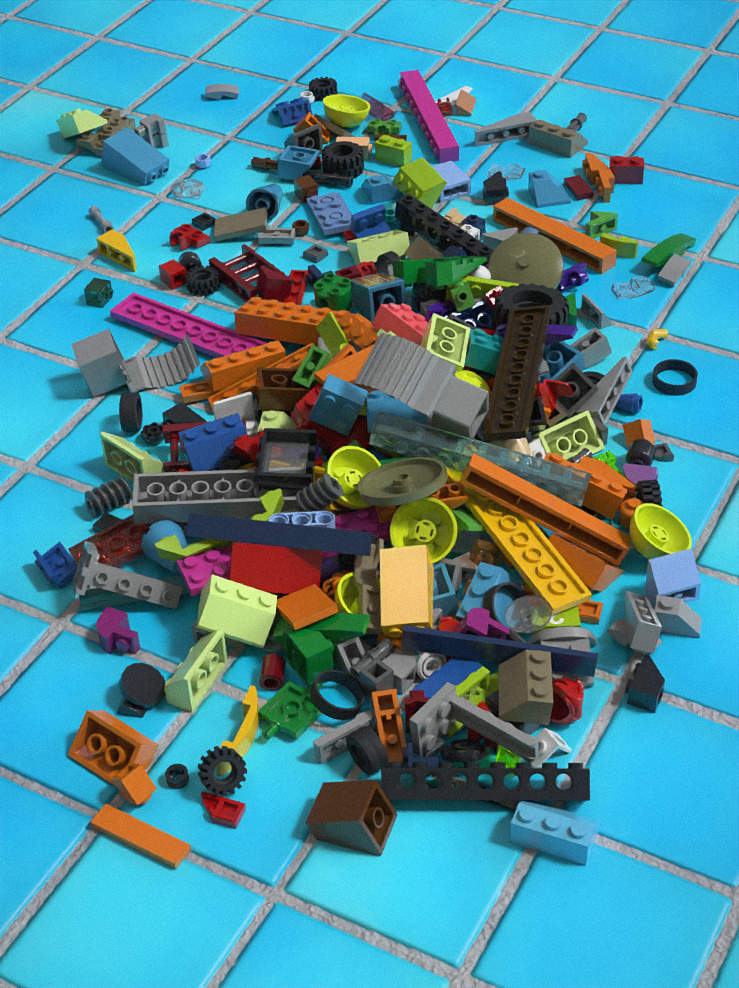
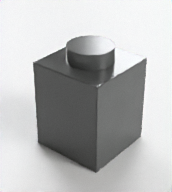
(376, 677)

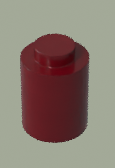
(272, 672)

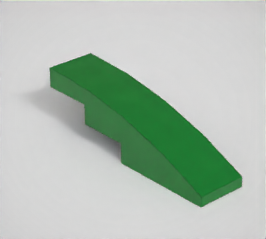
(663, 251)
(335, 627)

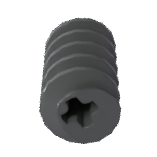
(107, 494)
(318, 494)

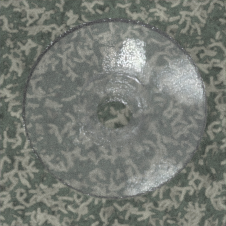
(528, 614)

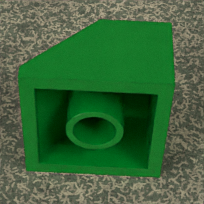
(308, 653)

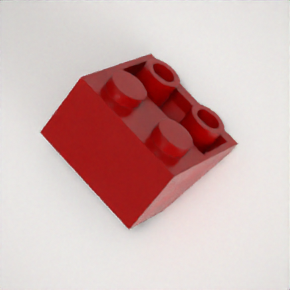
(246, 447)

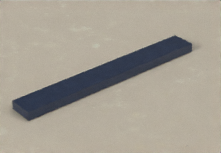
(279, 534)
(494, 649)

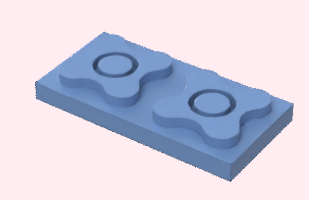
(330, 213)

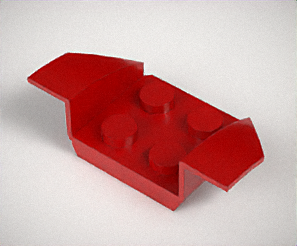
(550, 390)

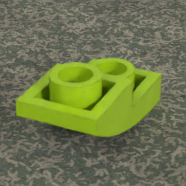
(625, 246)

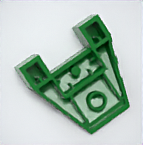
(436, 271)

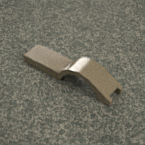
(368, 592)

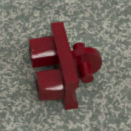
(413, 704)

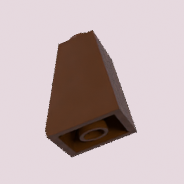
(352, 816)

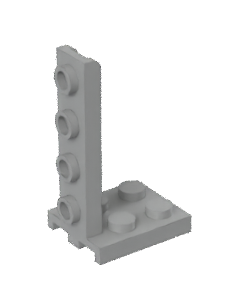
(121, 581)
(446, 708)

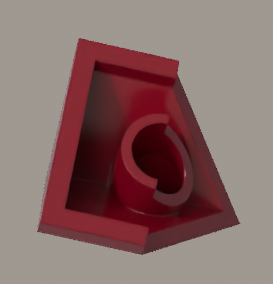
(273, 285)

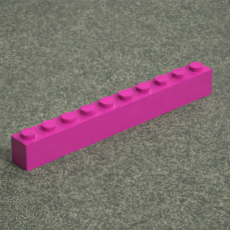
(429, 116)

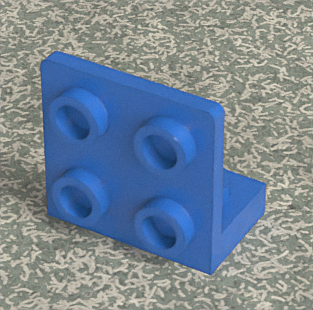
(294, 111)
(369, 222)

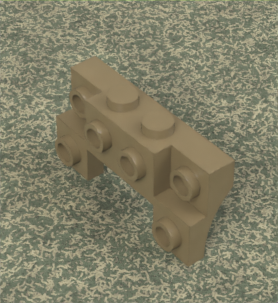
(115, 124)

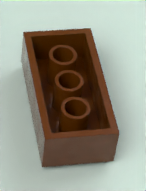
(277, 390)

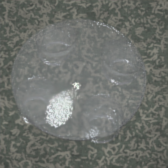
(187, 189)

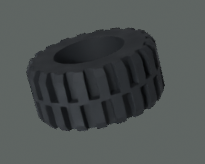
(530, 296)

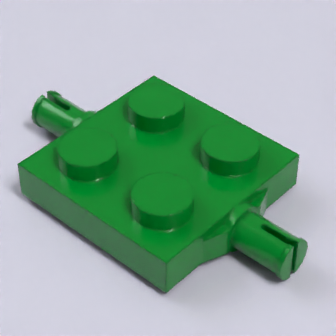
(289, 711)

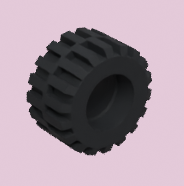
(343, 158)

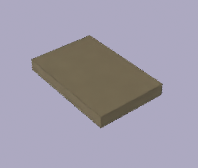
(240, 224)

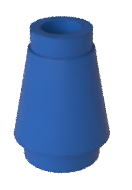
(630, 402)

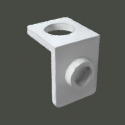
(547, 744)

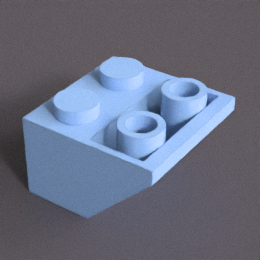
(673, 576)

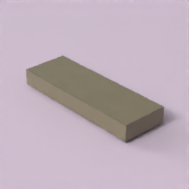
(334, 128)

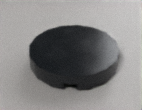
(142, 685)
(465, 750)

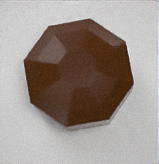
(301, 227)

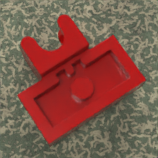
(188, 235)

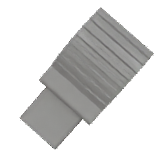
(107, 370)
(425, 385)

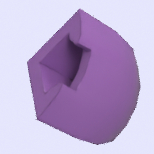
(640, 472)

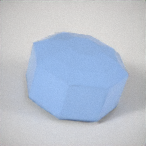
(202, 161)

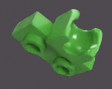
(384, 127)

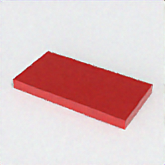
(274, 567)

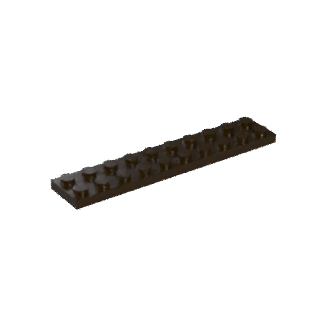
(517, 374)

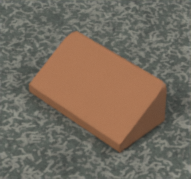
(465, 104)

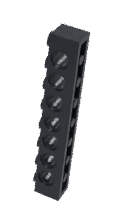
(438, 229)
(576, 790)

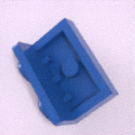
(58, 565)

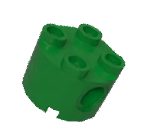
(333, 293)

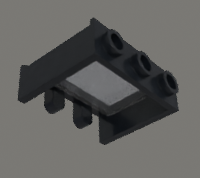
(286, 459)

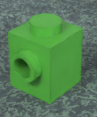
(462, 295)

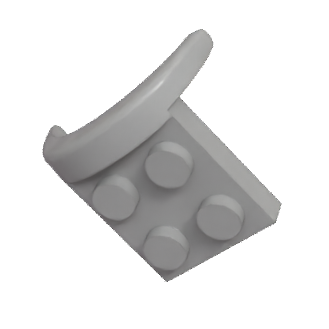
(568, 638)

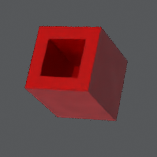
(172, 274)

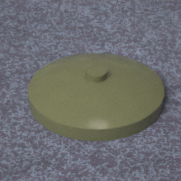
(527, 260)
(402, 481)

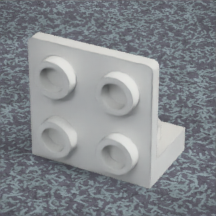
(238, 404)

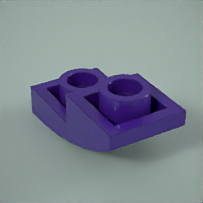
(442, 309)

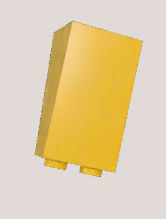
(406, 589)

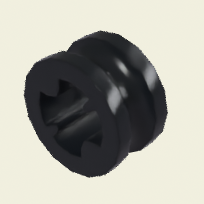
(171, 773)

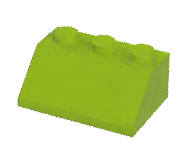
(420, 181)

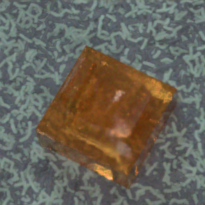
(483, 552)

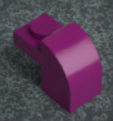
(479, 623)
(115, 632)

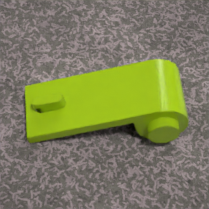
(332, 334)

